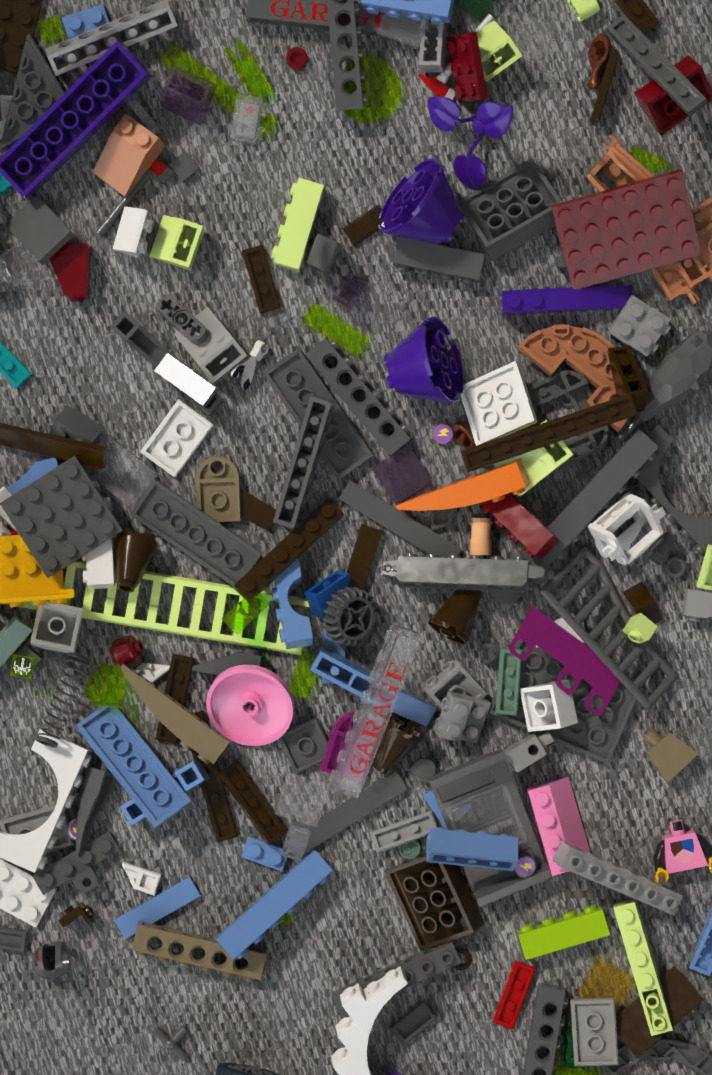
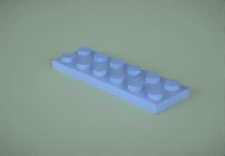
(133, 765)

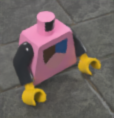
(681, 851)

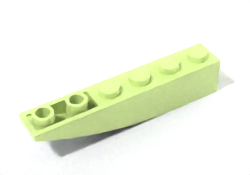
(643, 966)

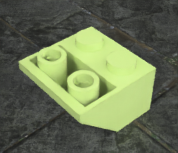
(496, 50)
(177, 242)

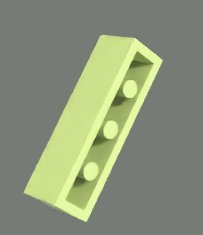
(298, 224)

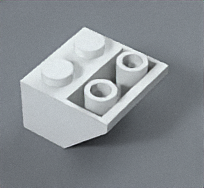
(133, 232)

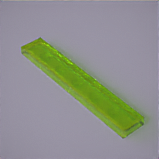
(224, 95)

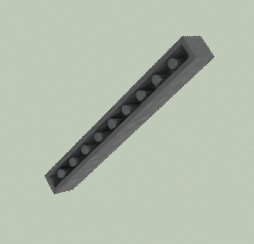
(588, 502)

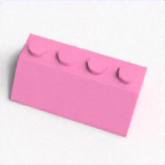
(557, 818)

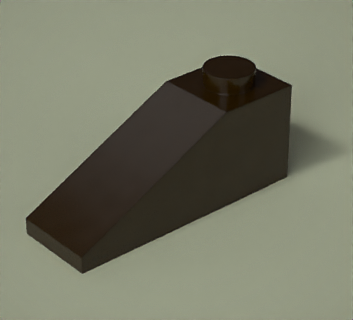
(627, 376)

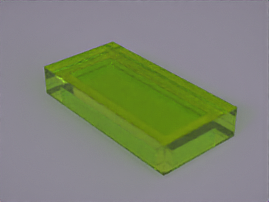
(302, 677)

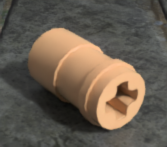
(481, 537)

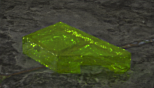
(648, 160)

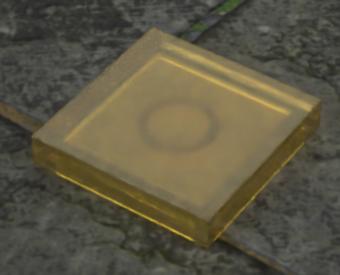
(606, 981)

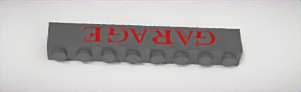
(307, 14)

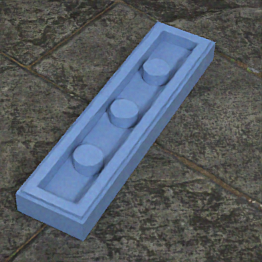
(158, 906)

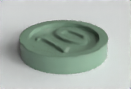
(410, 850)

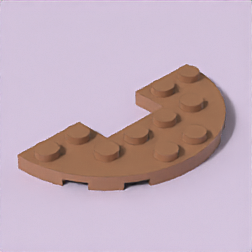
(582, 351)

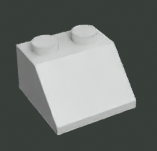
(57, 627)
(548, 706)

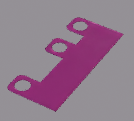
(572, 653)

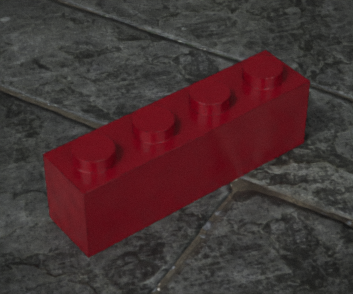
(522, 525)

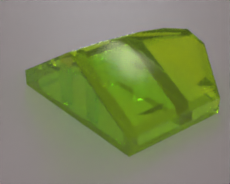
(107, 687)

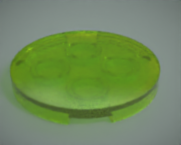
(382, 90)

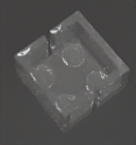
(302, 799)

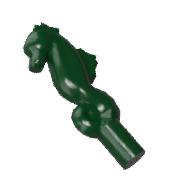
(567, 1048)

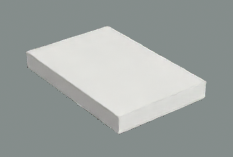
(176, 438)

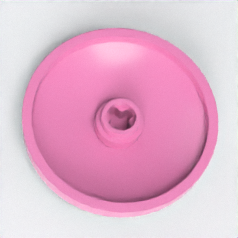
(250, 705)

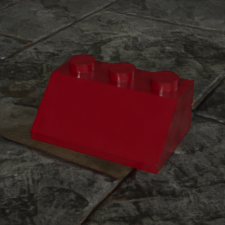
(660, 107)

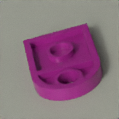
(336, 742)

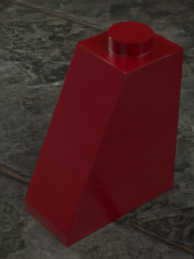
(72, 270)

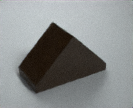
(642, 602)

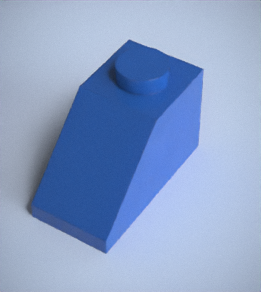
(322, 591)

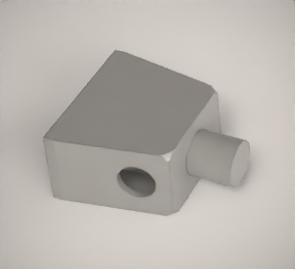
(518, 752)

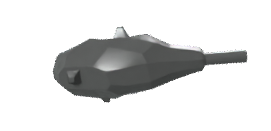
(676, 377)

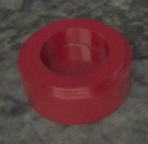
(296, 58)

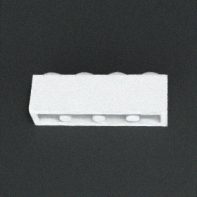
(100, 563)

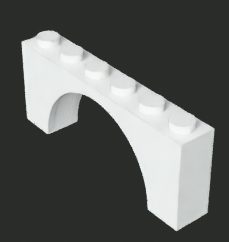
(67, 763)

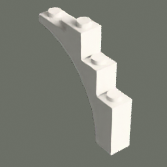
(363, 1008)

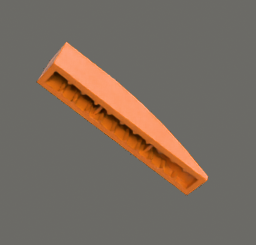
(472, 490)

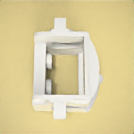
(615, 516)

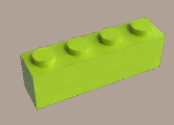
(563, 932)

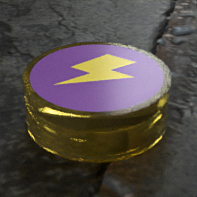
(442, 434)

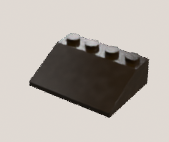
(434, 901)

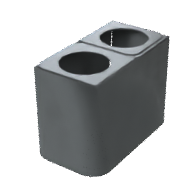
(324, 254)

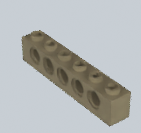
(190, 941)

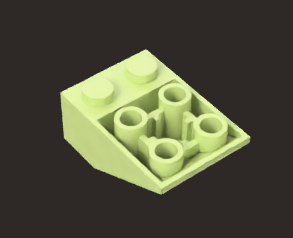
(541, 461)

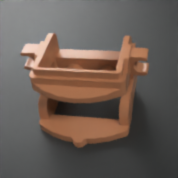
(618, 166)

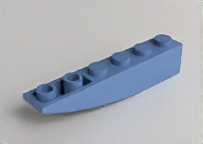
(355, 679)

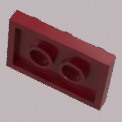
(467, 67)

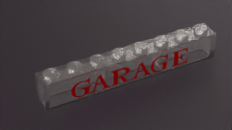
(375, 710)

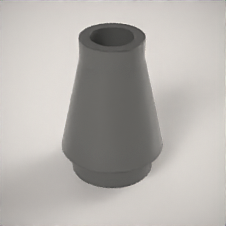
(661, 549)

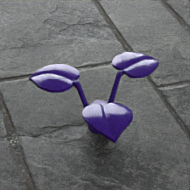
(490, 118)

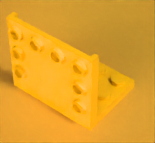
(23, 578)

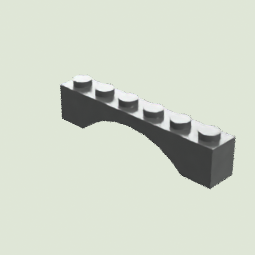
(152, 350)

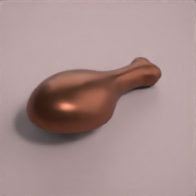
(601, 49)
(463, 427)

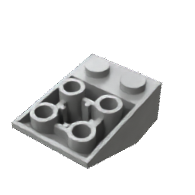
(218, 352)

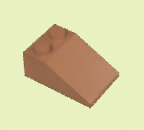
(127, 155)

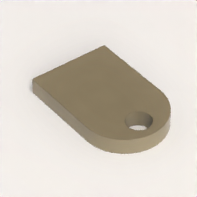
(219, 493)

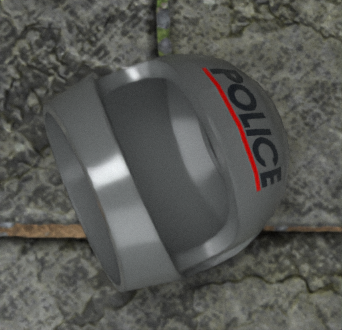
(60, 960)

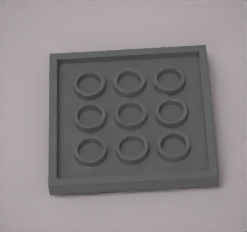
(61, 517)

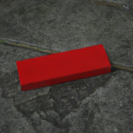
(514, 994)

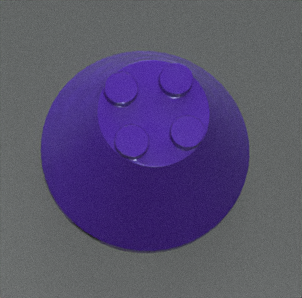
(422, 206)
(426, 364)

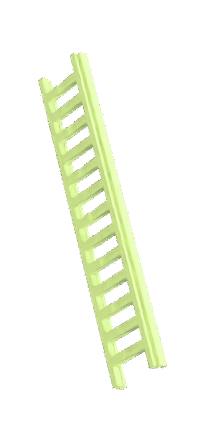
(172, 627)

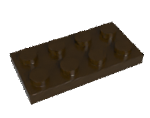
(16, 21)

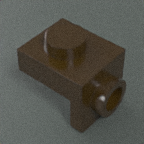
(71, 914)

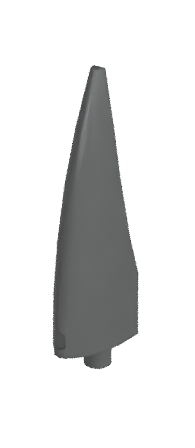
(93, 794)

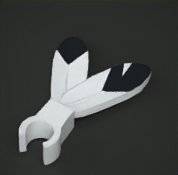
(248, 365)

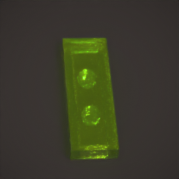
(335, 329)

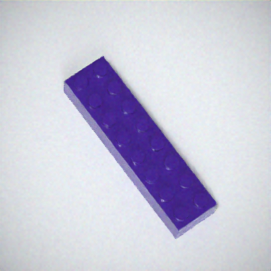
(73, 119)

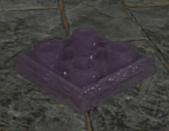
(402, 474)

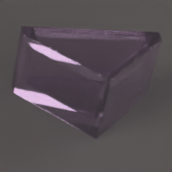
(349, 291)

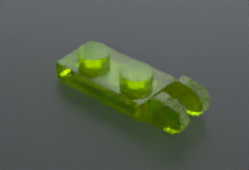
(249, 72)

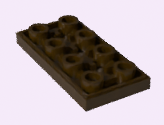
(680, 1001)

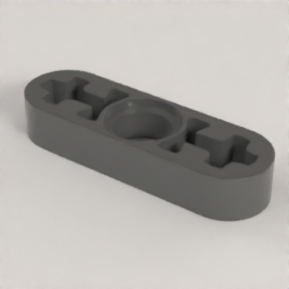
(179, 311)

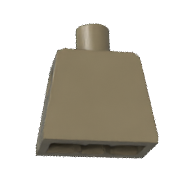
(668, 753)

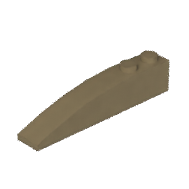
(178, 719)

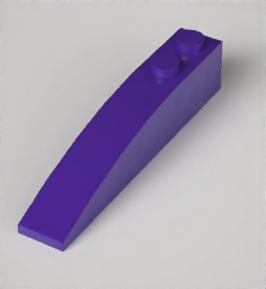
(564, 299)

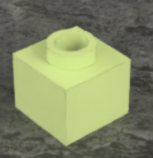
(639, 628)

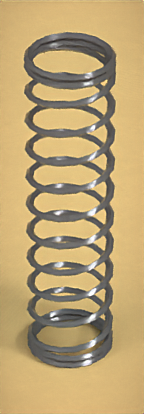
(73, 657)

